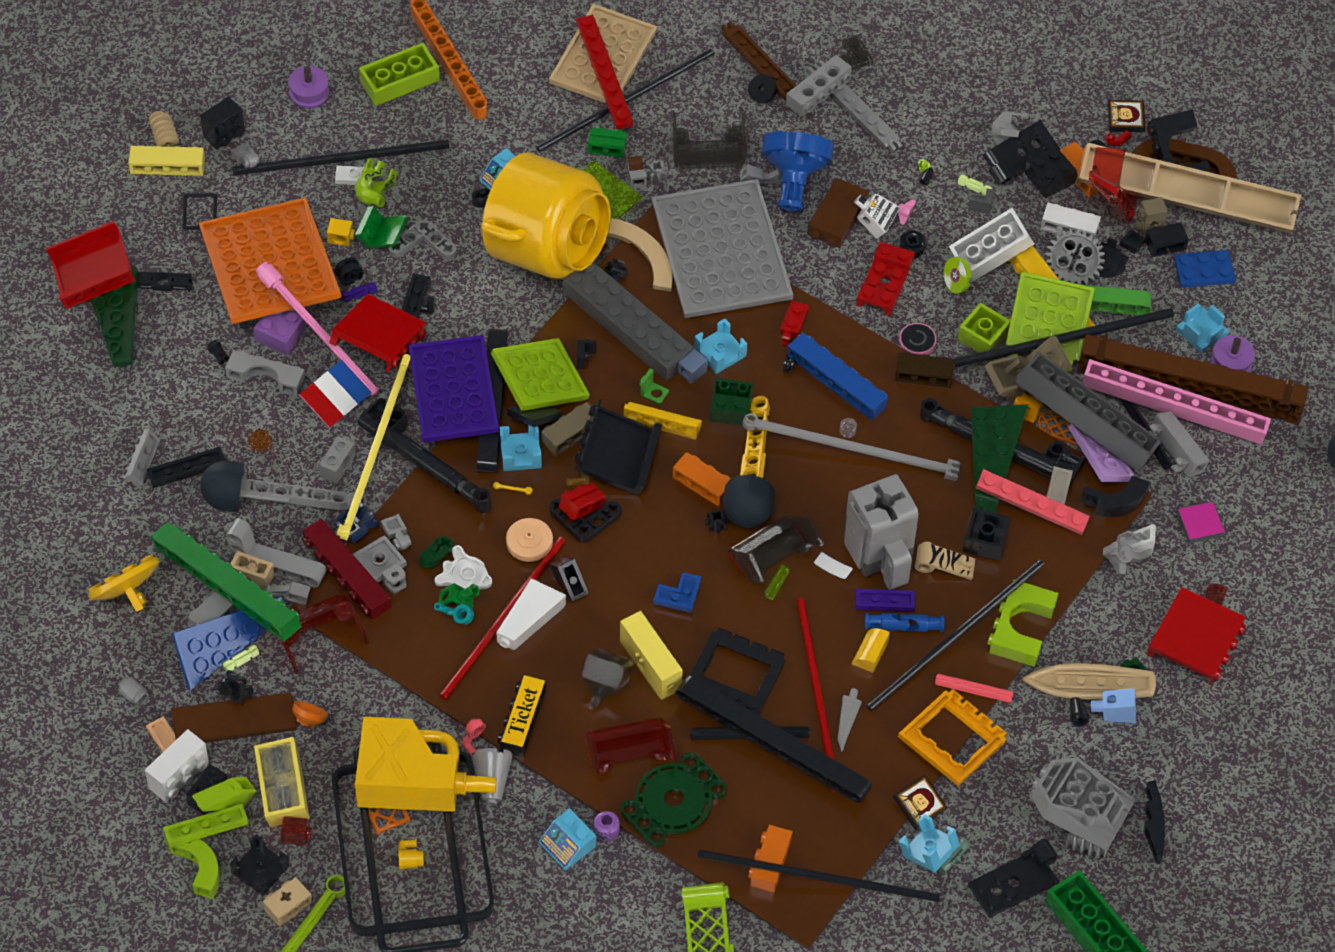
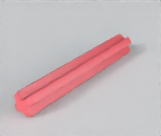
(974, 688)

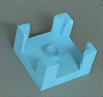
(721, 347)
(520, 450)
(930, 846)

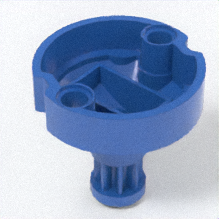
(796, 157)

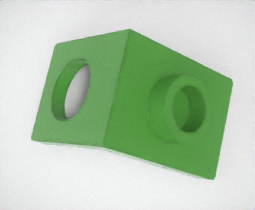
(647, 386)

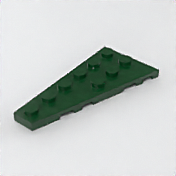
(117, 320)
(994, 444)

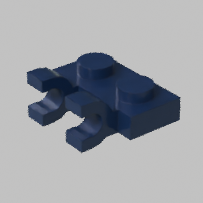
(360, 526)

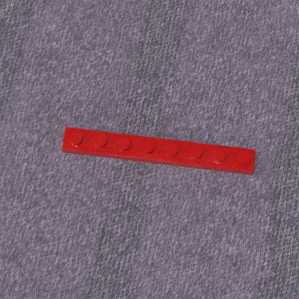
(604, 72)

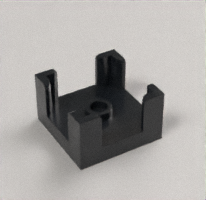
(259, 866)

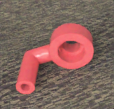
(474, 729)

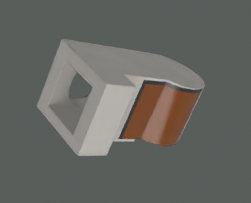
(636, 171)

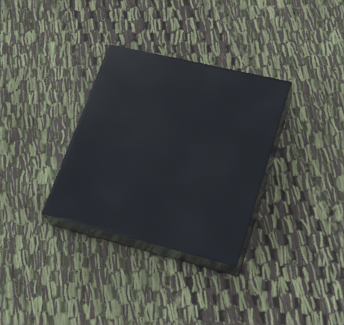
(534, 416)

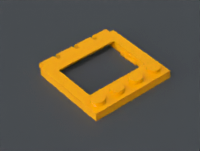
(942, 759)

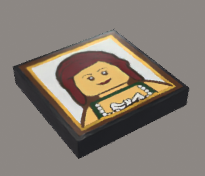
(1126, 116)
(919, 799)

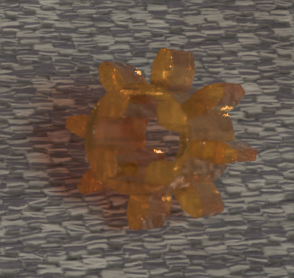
(260, 440)

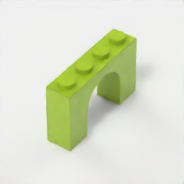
(1006, 640)

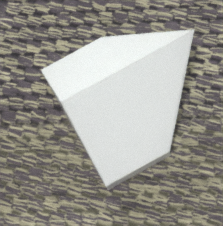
(1142, 539)

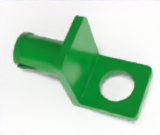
(459, 594)

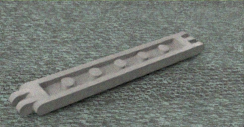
(863, 114)

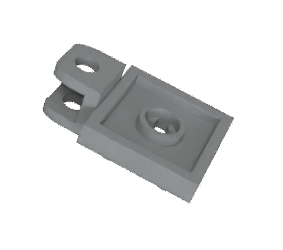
(388, 571)

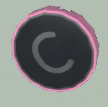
(918, 339)

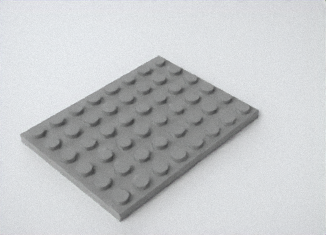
(721, 248)

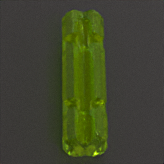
(776, 582)

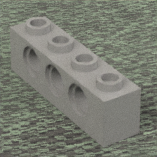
(818, 85)

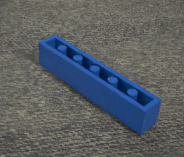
(838, 376)

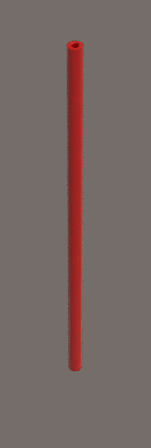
(493, 630)
(815, 679)

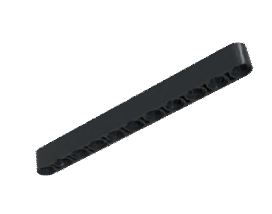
(773, 739)

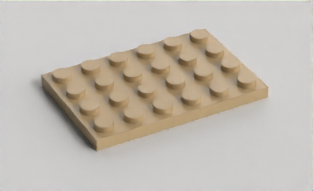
(625, 43)

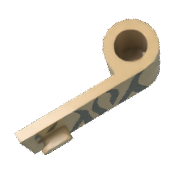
(933, 556)

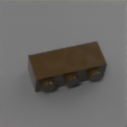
(924, 370)

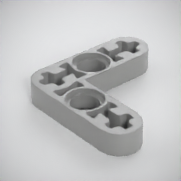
(422, 235)

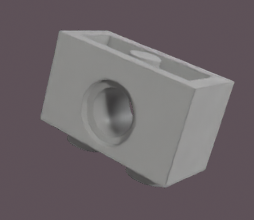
(337, 459)

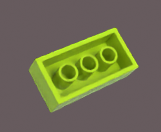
(399, 74)

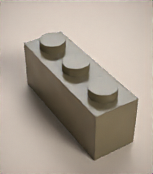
(566, 430)

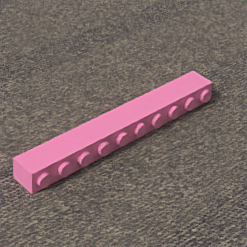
(1179, 401)

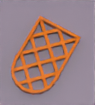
(1065, 439)

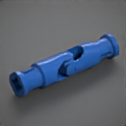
(896, 622)

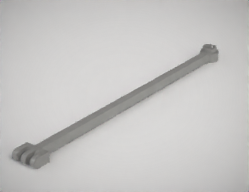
(950, 469)

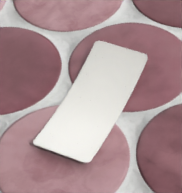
(832, 566)

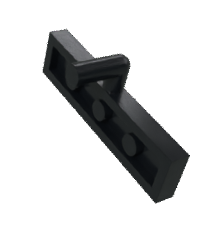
(416, 296)

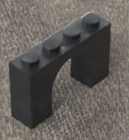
(1164, 127)

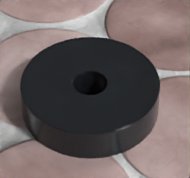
(762, 81)

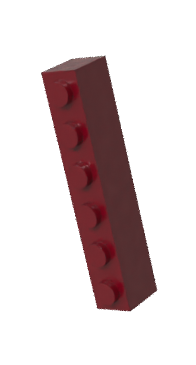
(347, 569)

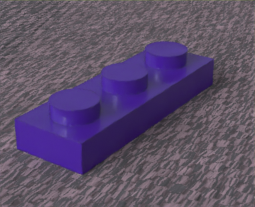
(884, 600)

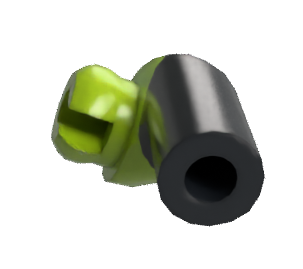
(926, 170)

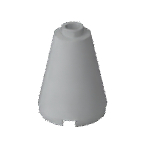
(491, 763)

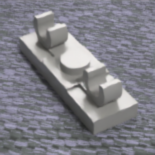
(142, 458)

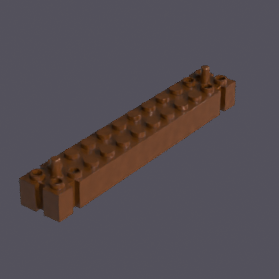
(1230, 386)

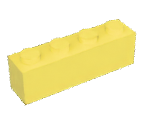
(166, 160)

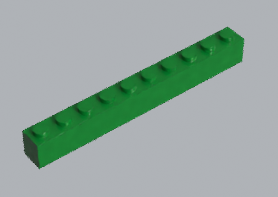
(226, 581)

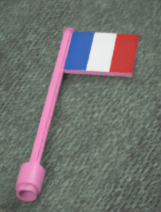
(342, 385)

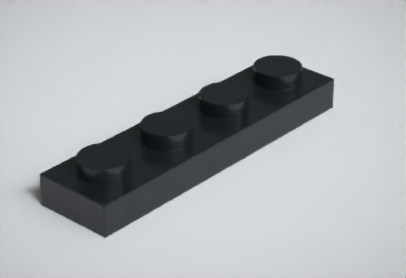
(184, 467)

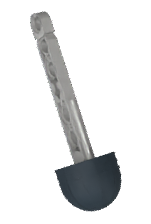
(224, 485)

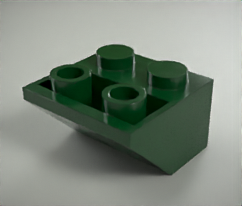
(730, 401)

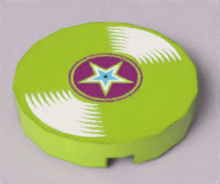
(957, 275)

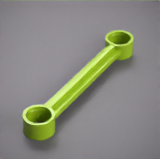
(315, 914)

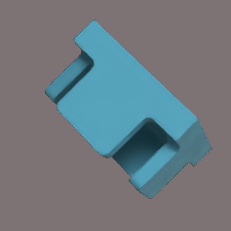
(1202, 327)

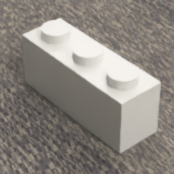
(1060, 218)

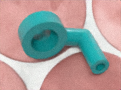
(457, 613)

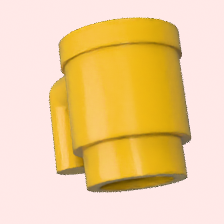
(409, 857)

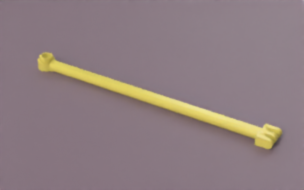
(344, 530)

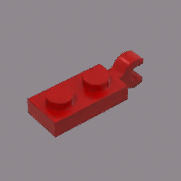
(793, 321)

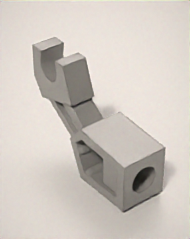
(751, 172)
(292, 592)

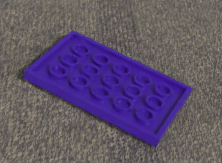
(453, 388)

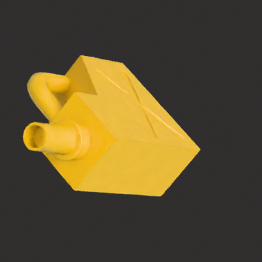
(403, 773)

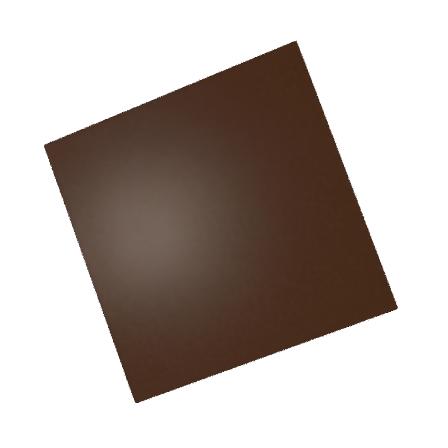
(667, 535)

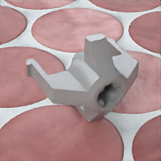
(1003, 129)
(1120, 553)

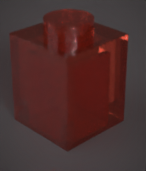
(295, 831)

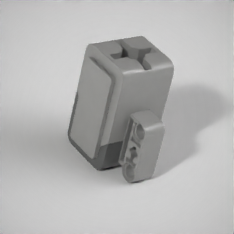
(882, 530)

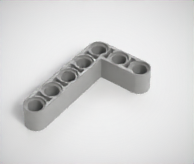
(285, 564)

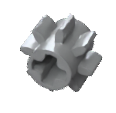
(656, 171)

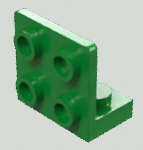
(379, 231)

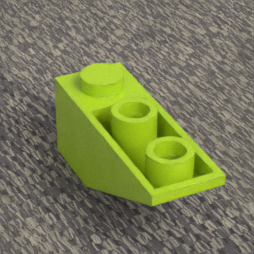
(225, 794)

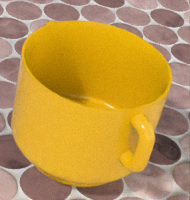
(545, 216)

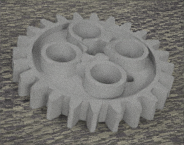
(1090, 264)

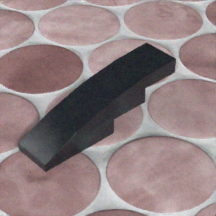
(1155, 825)

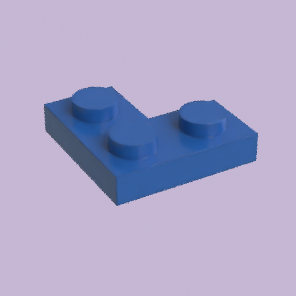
(681, 597)

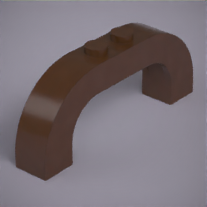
(1190, 154)

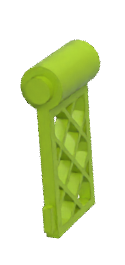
(706, 898)

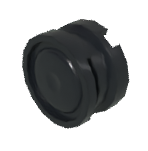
(913, 241)
(348, 271)

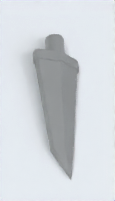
(849, 710)

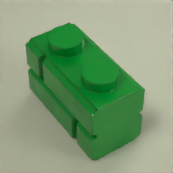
(607, 142)

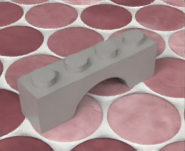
(244, 366)

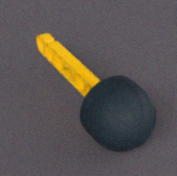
(749, 497)

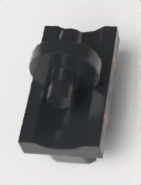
(235, 687)

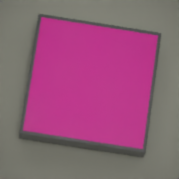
(1201, 522)

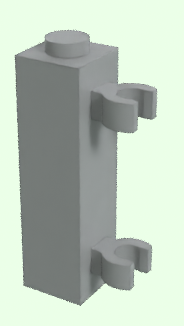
(1179, 444)

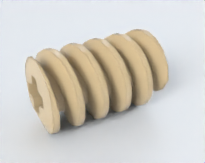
(163, 129)

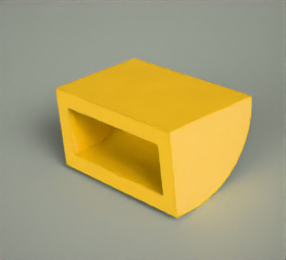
(871, 649)

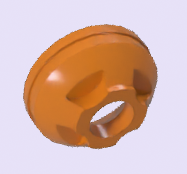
(309, 714)

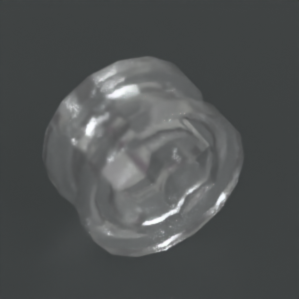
(850, 432)

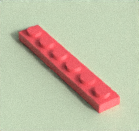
(1032, 502)

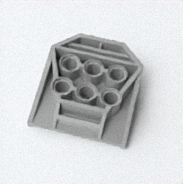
(1081, 801)

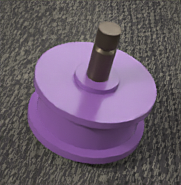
(308, 86)
(1234, 353)

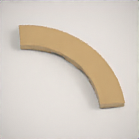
(648, 247)

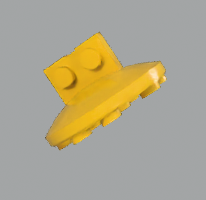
(126, 583)

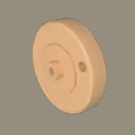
(529, 539)

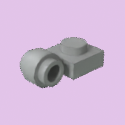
(245, 155)
(395, 528)

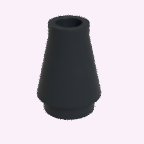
(1078, 713)

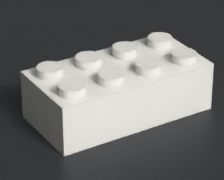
(993, 243)

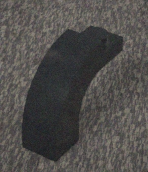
(1119, 503)

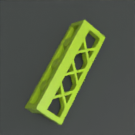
(205, 825)

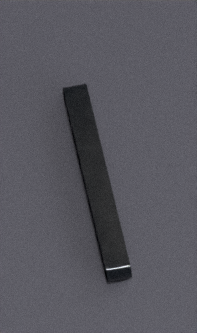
(489, 443)

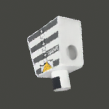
(876, 213)

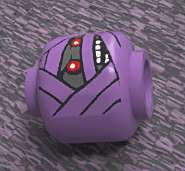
(606, 826)

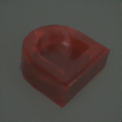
(1216, 593)

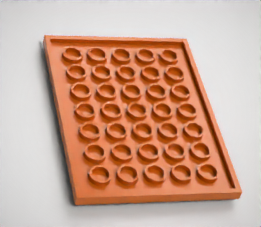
(275, 235)

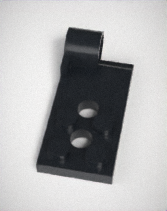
(1005, 159)
(1029, 870)

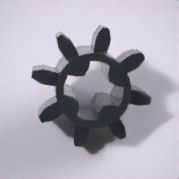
(616, 269)
(716, 520)

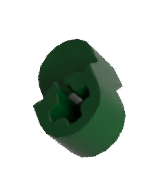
(436, 552)

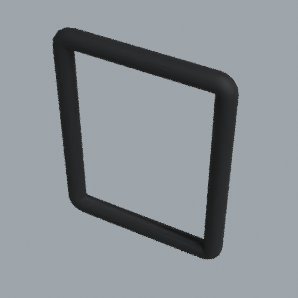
(185, 208)

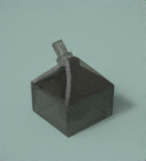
(605, 673)

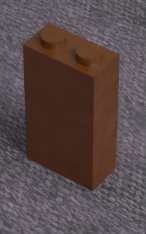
(836, 213)

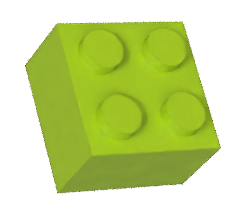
(983, 329)

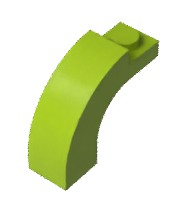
(208, 876)

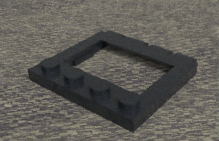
(741, 645)

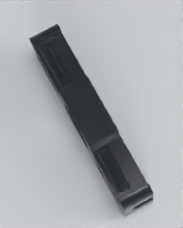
(176, 281)

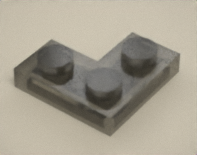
(857, 53)

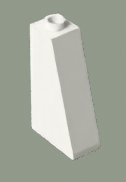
(531, 611)

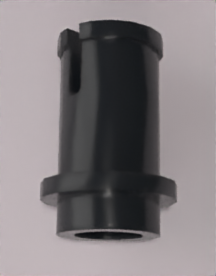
(215, 348)

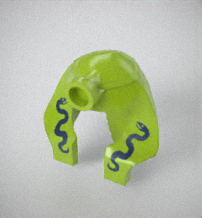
(370, 191)

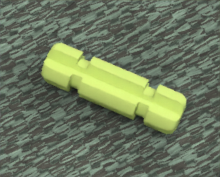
(973, 184)
(241, 658)

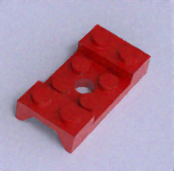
(888, 263)

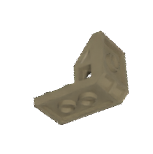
(1006, 370)

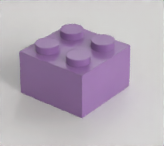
(280, 330)

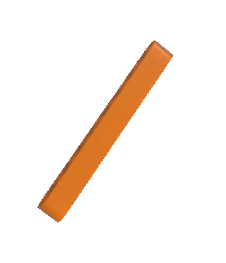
(449, 58)

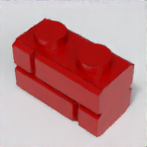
(581, 500)

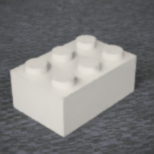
(177, 766)

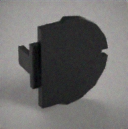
(1114, 260)

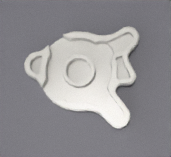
(463, 571)

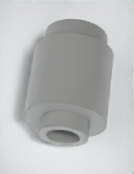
(133, 691)

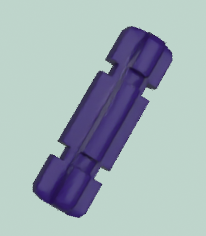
(359, 292)

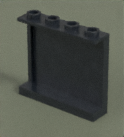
(617, 449)

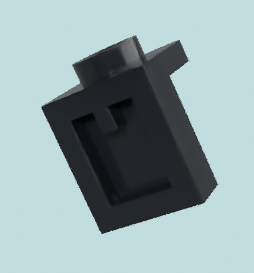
(584, 348)

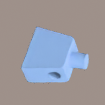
(1117, 705)

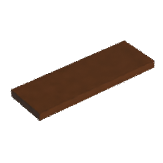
(231, 720)

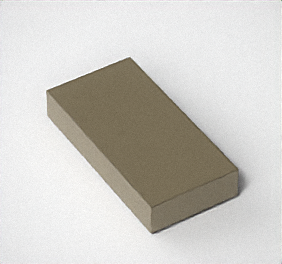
(1059, 484)

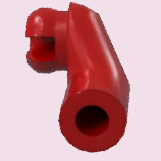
(1111, 140)

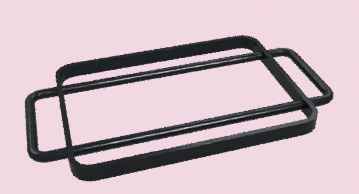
(381, 929)

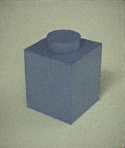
(693, 366)

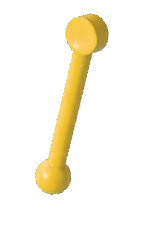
(528, 490)

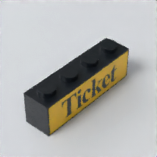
(523, 715)

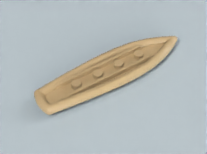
(1090, 680)

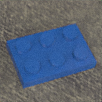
(1204, 268)

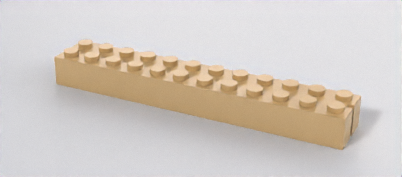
(1202, 190)

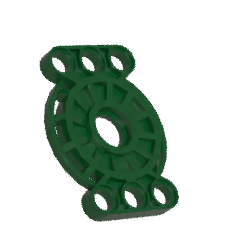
(678, 818)

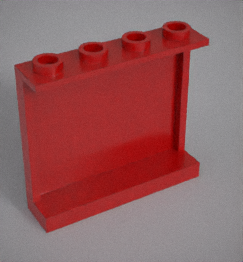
(90, 264)
(379, 330)
(1198, 634)

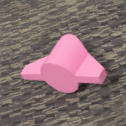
(905, 211)

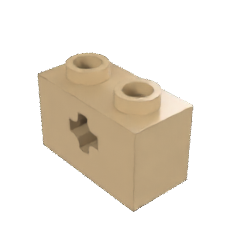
(254, 568)
(287, 901)

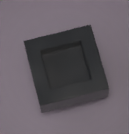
(1132, 241)

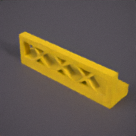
(670, 422)

